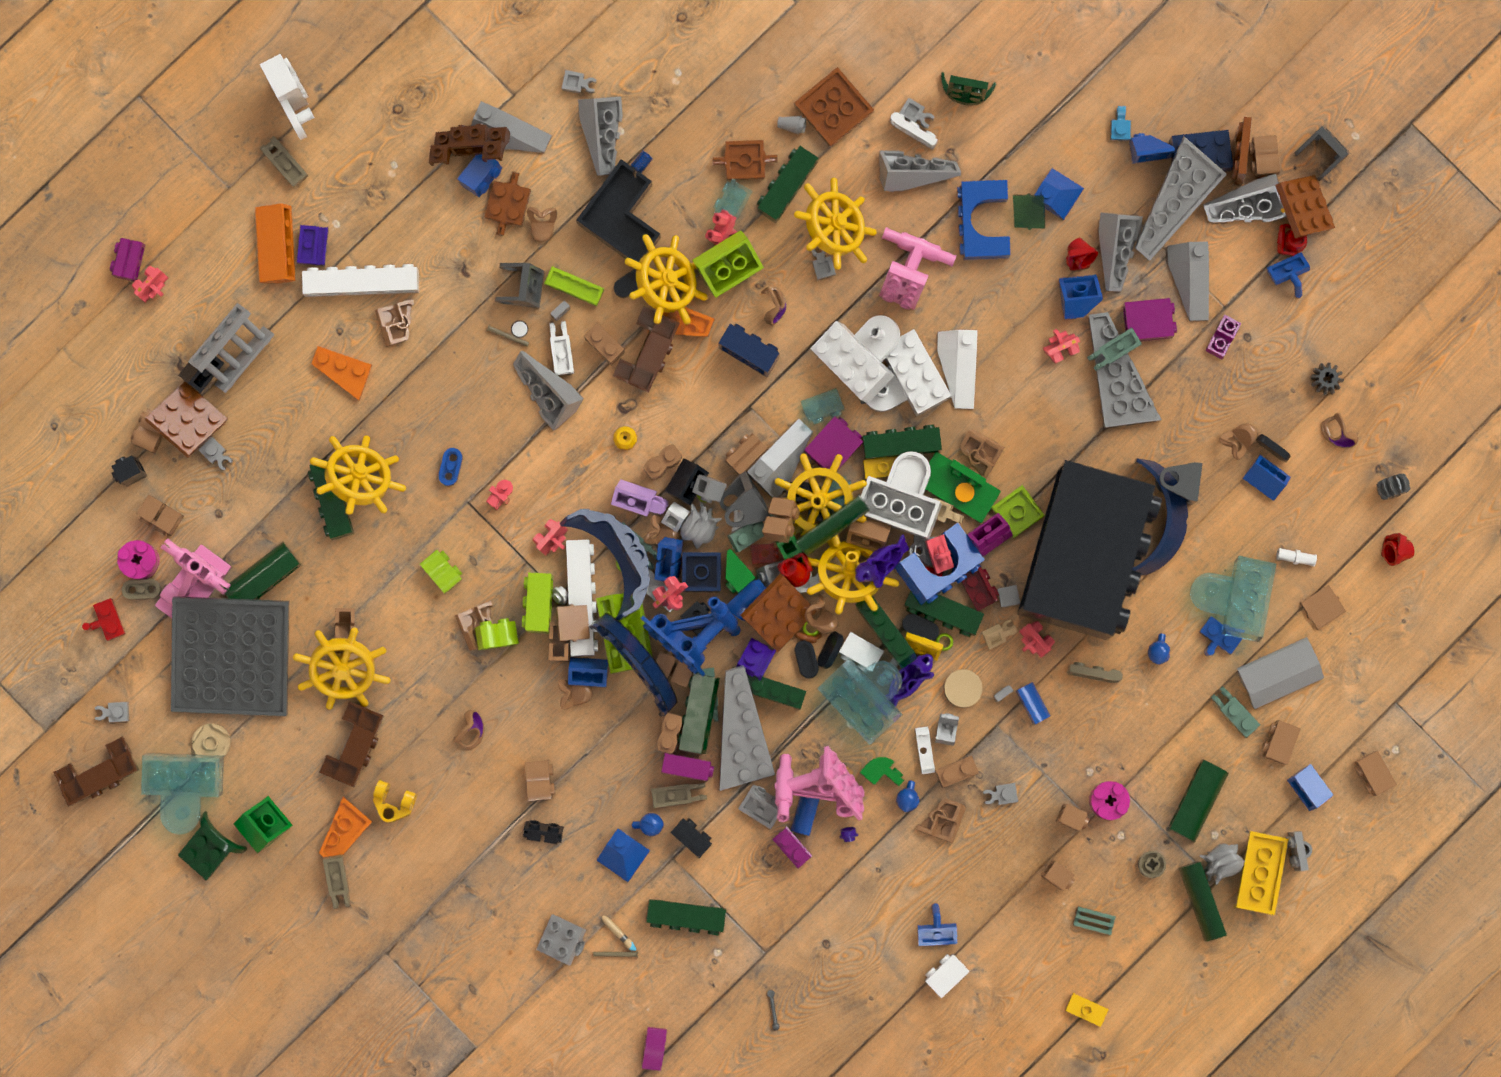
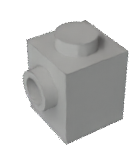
(709, 488)

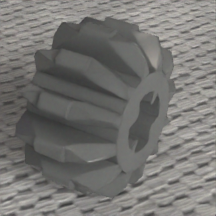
(1320, 374)
(1393, 486)

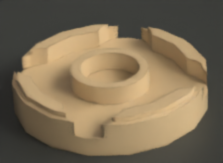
(963, 688)
(217, 743)

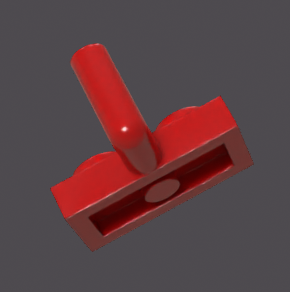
(107, 619)

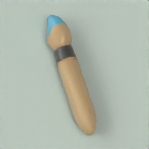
(619, 933)

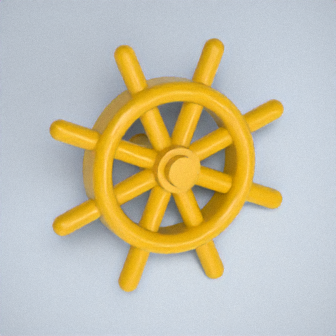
(835, 223)
(665, 279)
(357, 475)
(820, 498)
(846, 573)
(341, 668)

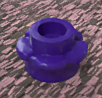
(848, 834)

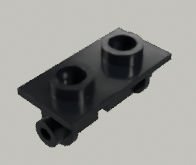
(552, 831)

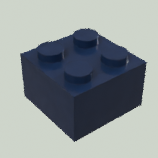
(702, 571)

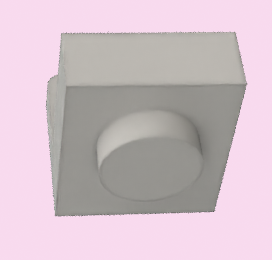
(946, 729)

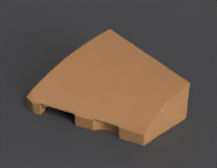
(395, 322)
(981, 451)
(470, 619)
(943, 821)

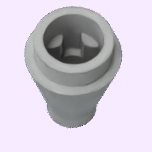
(793, 124)

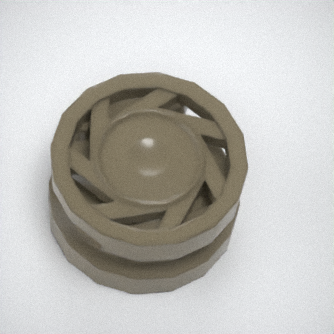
(1151, 864)

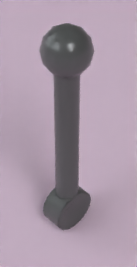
(775, 1026)

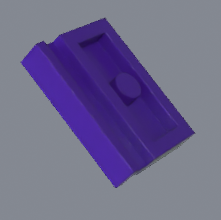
(312, 245)
(756, 658)

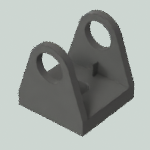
(1341, 151)
(530, 285)
(1188, 481)
(748, 501)

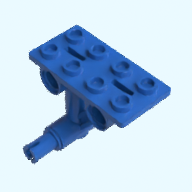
(691, 649)

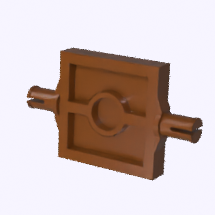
(745, 160)
(507, 203)

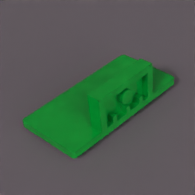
(949, 474)

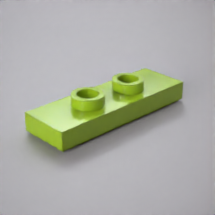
(574, 286)

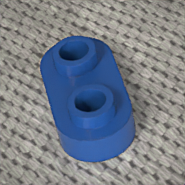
(450, 466)

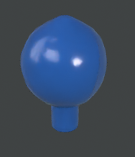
(1159, 650)
(908, 798)
(650, 824)

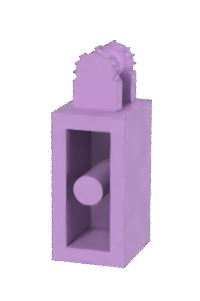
(638, 499)

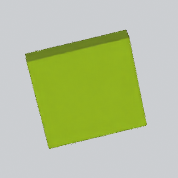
(1018, 510)

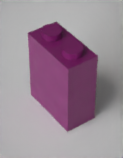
(1150, 319)
(833, 440)
(687, 767)

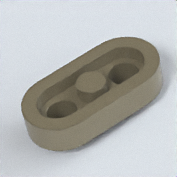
(142, 589)

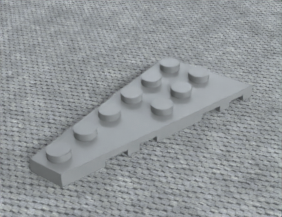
(1183, 190)
(1119, 383)
(743, 742)

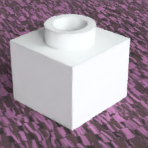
(675, 516)

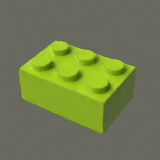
(728, 263)
(537, 602)

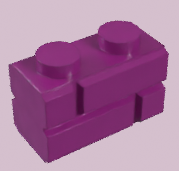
(127, 259)
(990, 534)
(792, 847)

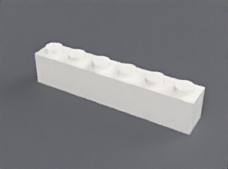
(360, 281)
(581, 590)

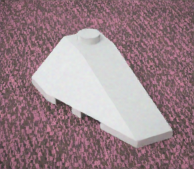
(958, 359)

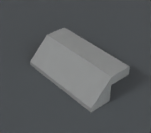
(1280, 673)

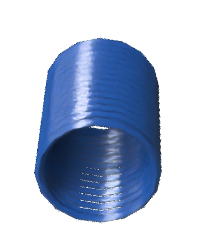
(638, 161)

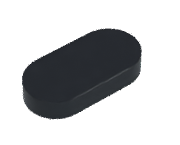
(626, 284)
(1273, 448)
(921, 627)
(830, 650)
(806, 659)

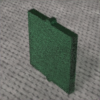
(1029, 211)

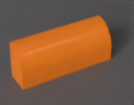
(275, 243)

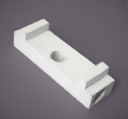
(926, 759)

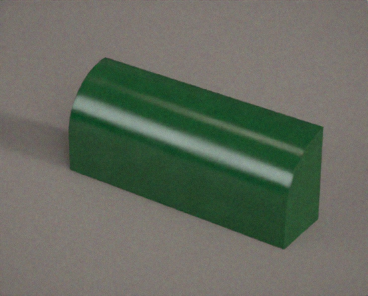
(833, 525)
(264, 574)
(1198, 800)
(1202, 901)

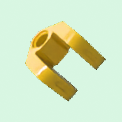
(407, 804)

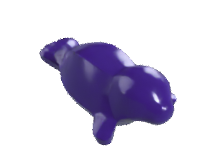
(881, 562)
(913, 676)

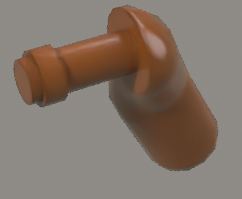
(802, 636)

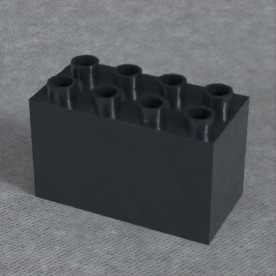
(1089, 551)

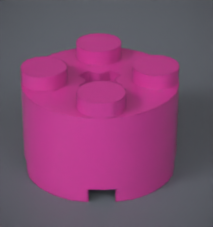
(128, 555)
(1115, 791)

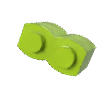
(441, 571)
(496, 635)

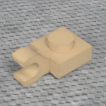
(946, 512)
(996, 635)

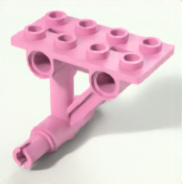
(904, 282)
(199, 576)
(831, 781)

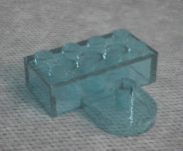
(1239, 598)
(865, 696)
(181, 783)

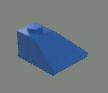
(1149, 148)
(1059, 193)
(1079, 295)
(623, 855)

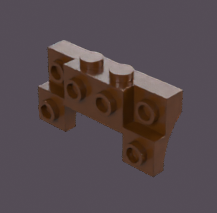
(469, 141)
(652, 352)
(358, 745)
(104, 775)

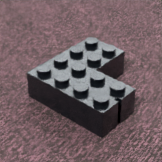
(611, 210)

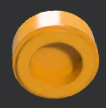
(964, 492)

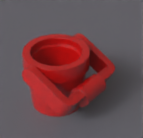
(1289, 242)
(1081, 253)
(1397, 549)
(794, 571)

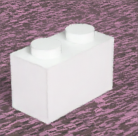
(860, 651)
(946, 975)

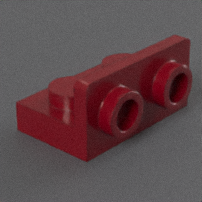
(979, 589)

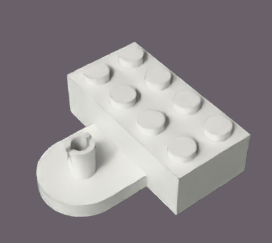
(288, 91)
(860, 356)
(913, 378)
(902, 498)

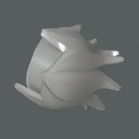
(699, 526)
(1223, 862)

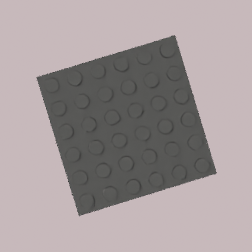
(230, 656)

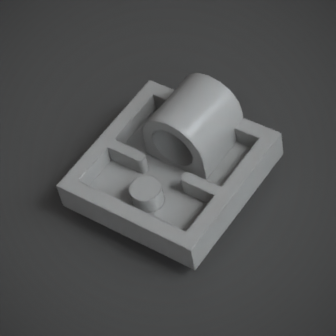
(1299, 855)
(562, 940)

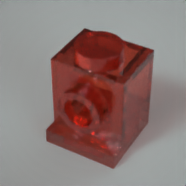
(758, 559)

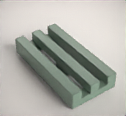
(1110, 925)

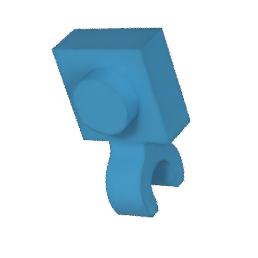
(1121, 128)

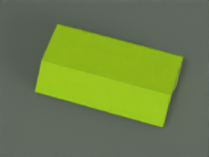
(612, 604)

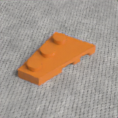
(699, 325)
(343, 370)
(345, 829)

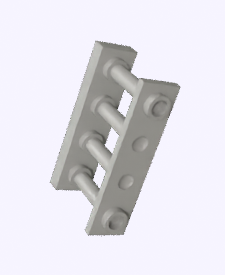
(217, 340)

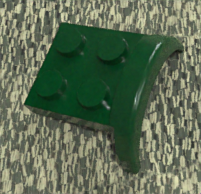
(966, 90)
(208, 849)

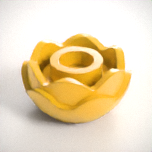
(629, 442)

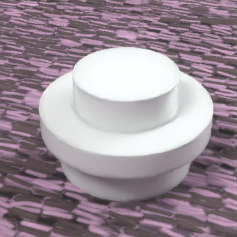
(560, 595)

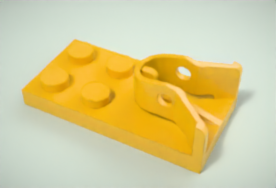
(1261, 873)

